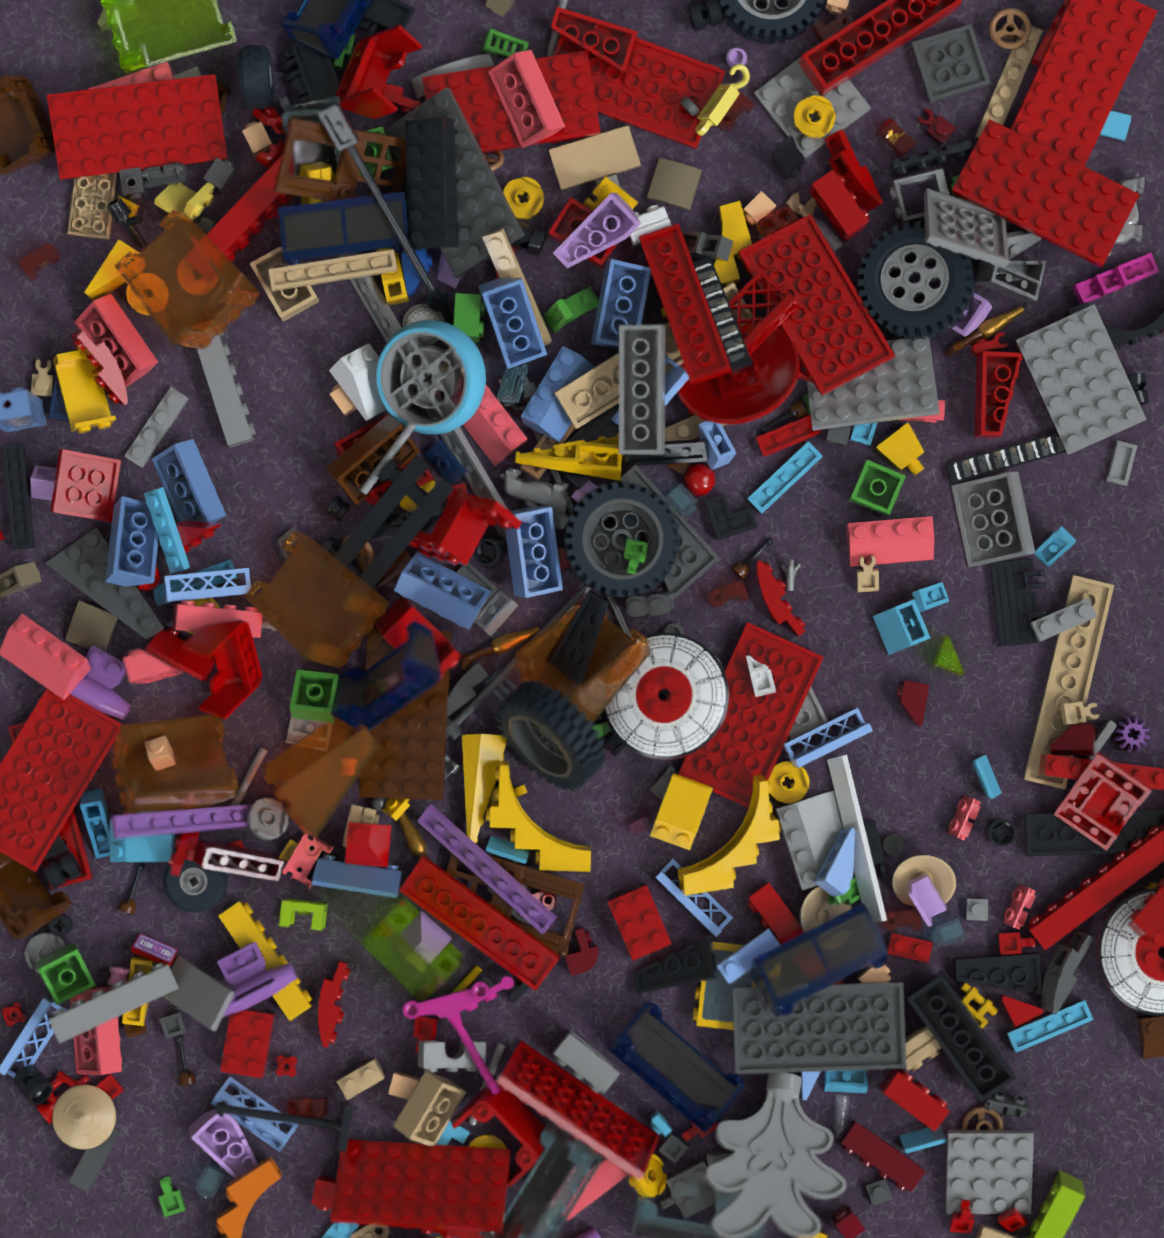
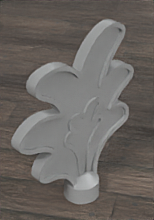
(773, 1165)

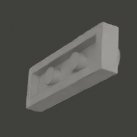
(1063, 619)

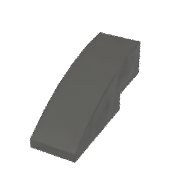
(706, 245)
(463, 691)
(93, 1162)

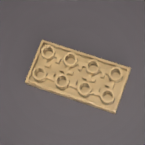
(594, 158)
(89, 206)

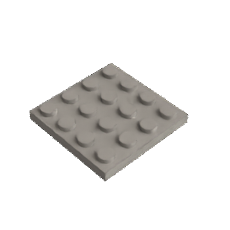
(790, 87)
(965, 228)
(989, 1170)

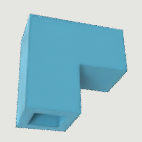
(459, 1133)

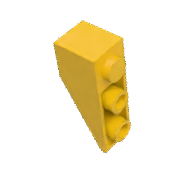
(394, 283)

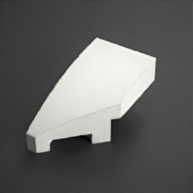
(761, 677)

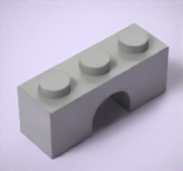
(433, 1056)

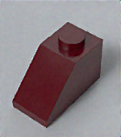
(913, 699)
(1076, 741)

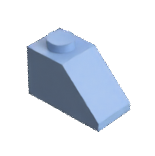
(718, 444)

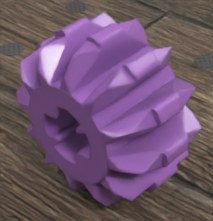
(1136, 726)

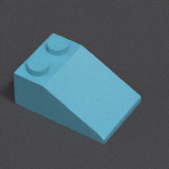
(141, 849)

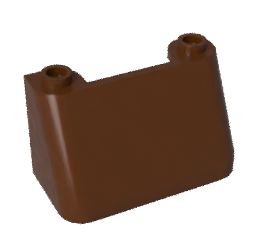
(23, 125)
(25, 900)

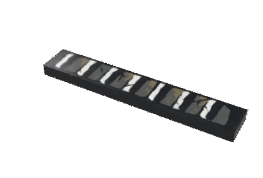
(722, 315)
(1005, 458)

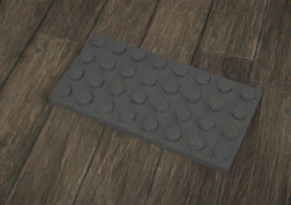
(479, 196)
(828, 1031)

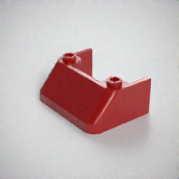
(369, 70)
(236, 662)
(515, 1117)

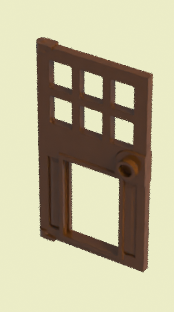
(346, 172)
(536, 879)

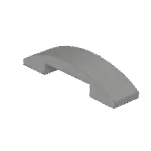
(465, 64)

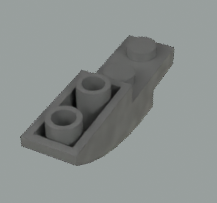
(1059, 975)

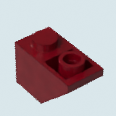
(847, 1222)

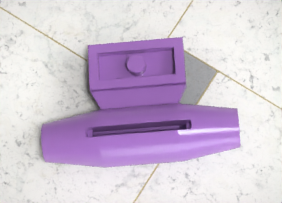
(98, 683)
(250, 980)

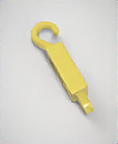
(721, 101)

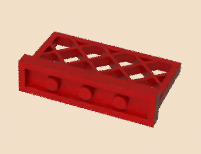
(773, 318)

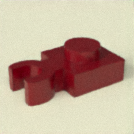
(938, 128)

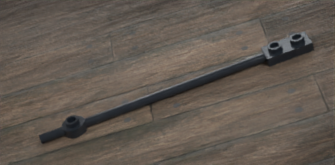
(346, 137)

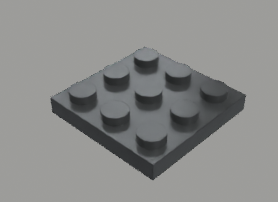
(950, 63)

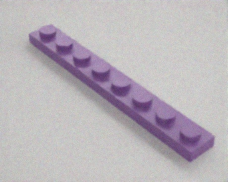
(179, 821)
(487, 869)

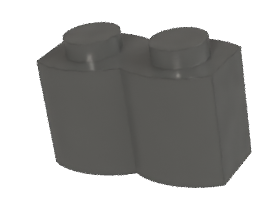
(654, 604)

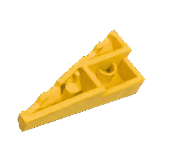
(589, 458)
(480, 758)

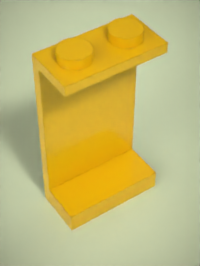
(82, 397)

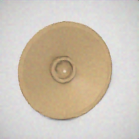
(937, 870)
(817, 909)
(84, 1116)

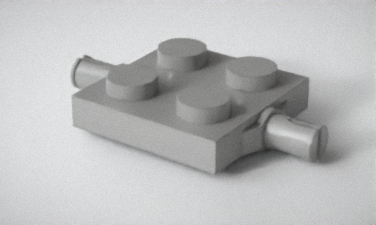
(689, 1190)

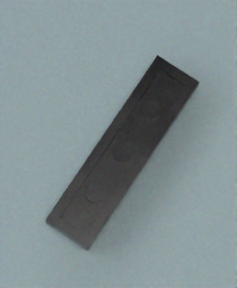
(675, 452)

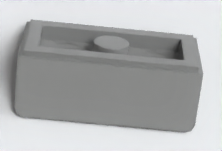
(495, 612)

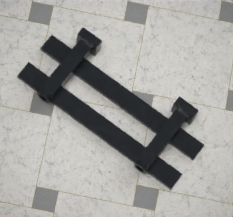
(403, 484)

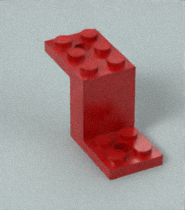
(462, 528)
(393, 629)

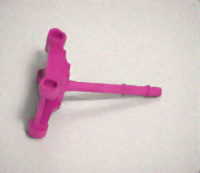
(451, 1005)

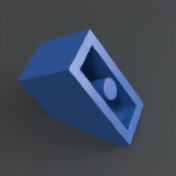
(411, 276)

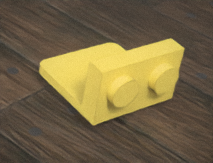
(184, 199)

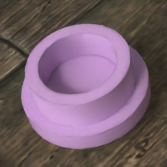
(736, 56)

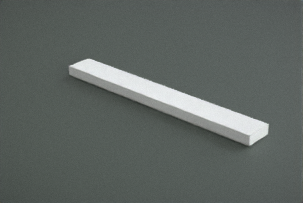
(852, 818)

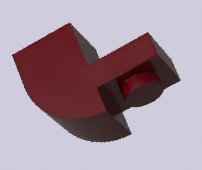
(584, 959)

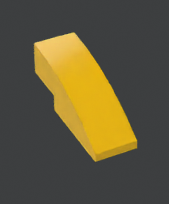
(137, 1015)

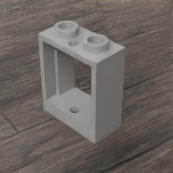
(900, 212)

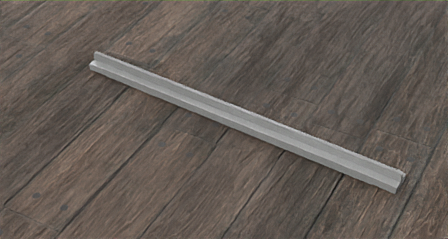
(454, 440)

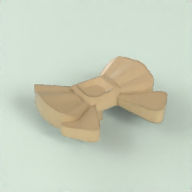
(800, 209)

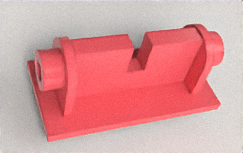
(967, 808)
(1022, 897)

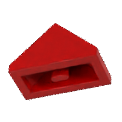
(1019, 1011)

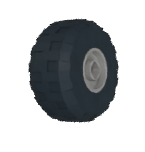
(255, 77)
(195, 888)

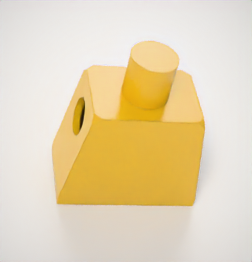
(902, 450)

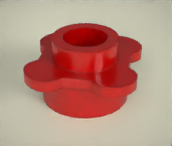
(11, 1020)
(291, 1061)

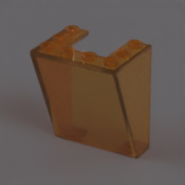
(187, 283)
(318, 603)
(611, 665)
(317, 780)
(193, 783)

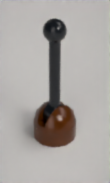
(797, 410)
(741, 568)
(128, 904)
(186, 1076)

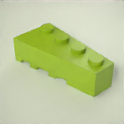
(1059, 1207)

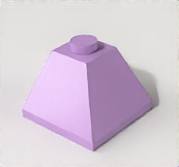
(426, 936)

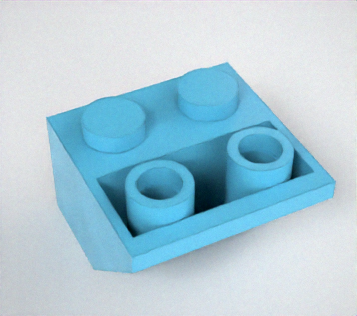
(901, 627)

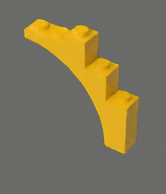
(735, 229)
(508, 813)
(741, 850)

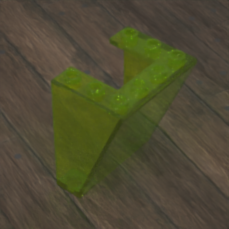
(164, 30)
(403, 960)

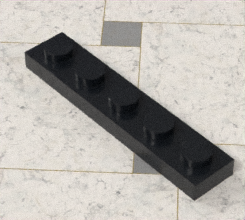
(18, 496)

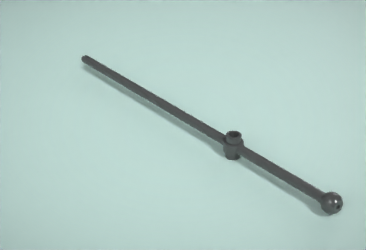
(453, 726)

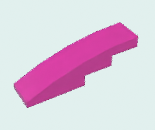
(1115, 279)

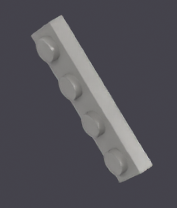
(156, 427)

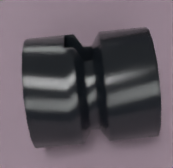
(712, 13)
(531, 241)
(1138, 382)
(490, 549)
(1000, 832)
(62, 869)
(33, 1084)

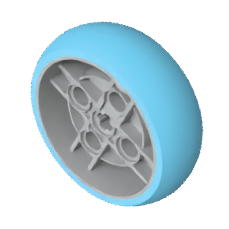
(462, 354)

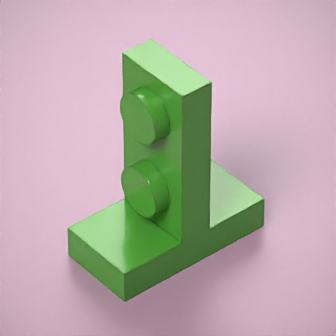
(567, 310)

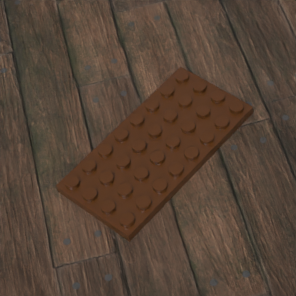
(409, 741)

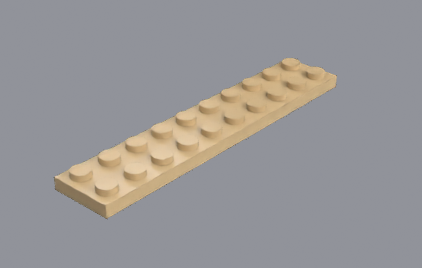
(599, 387)
(1069, 674)

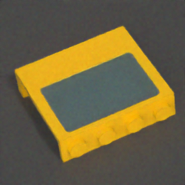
(715, 995)

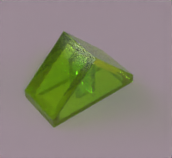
(947, 658)

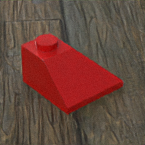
(368, 844)

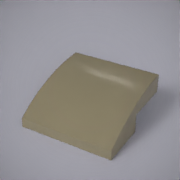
(674, 184)
(91, 627)

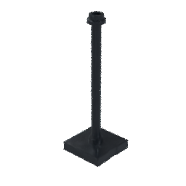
(340, 1125)

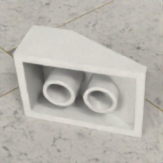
(358, 379)

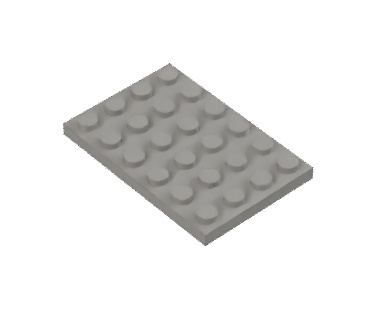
(1081, 379)
(887, 393)

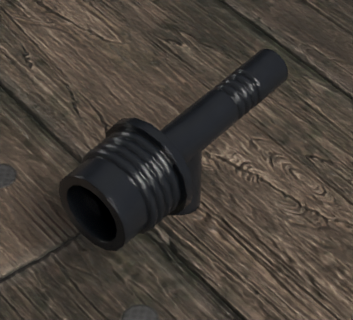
(120, 212)

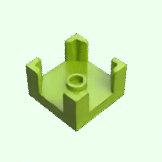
(303, 907)

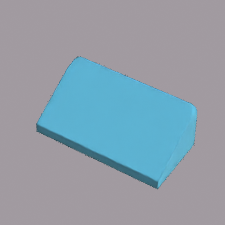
(1116, 126)
(986, 777)
(507, 849)
(846, 1081)
(922, 1139)

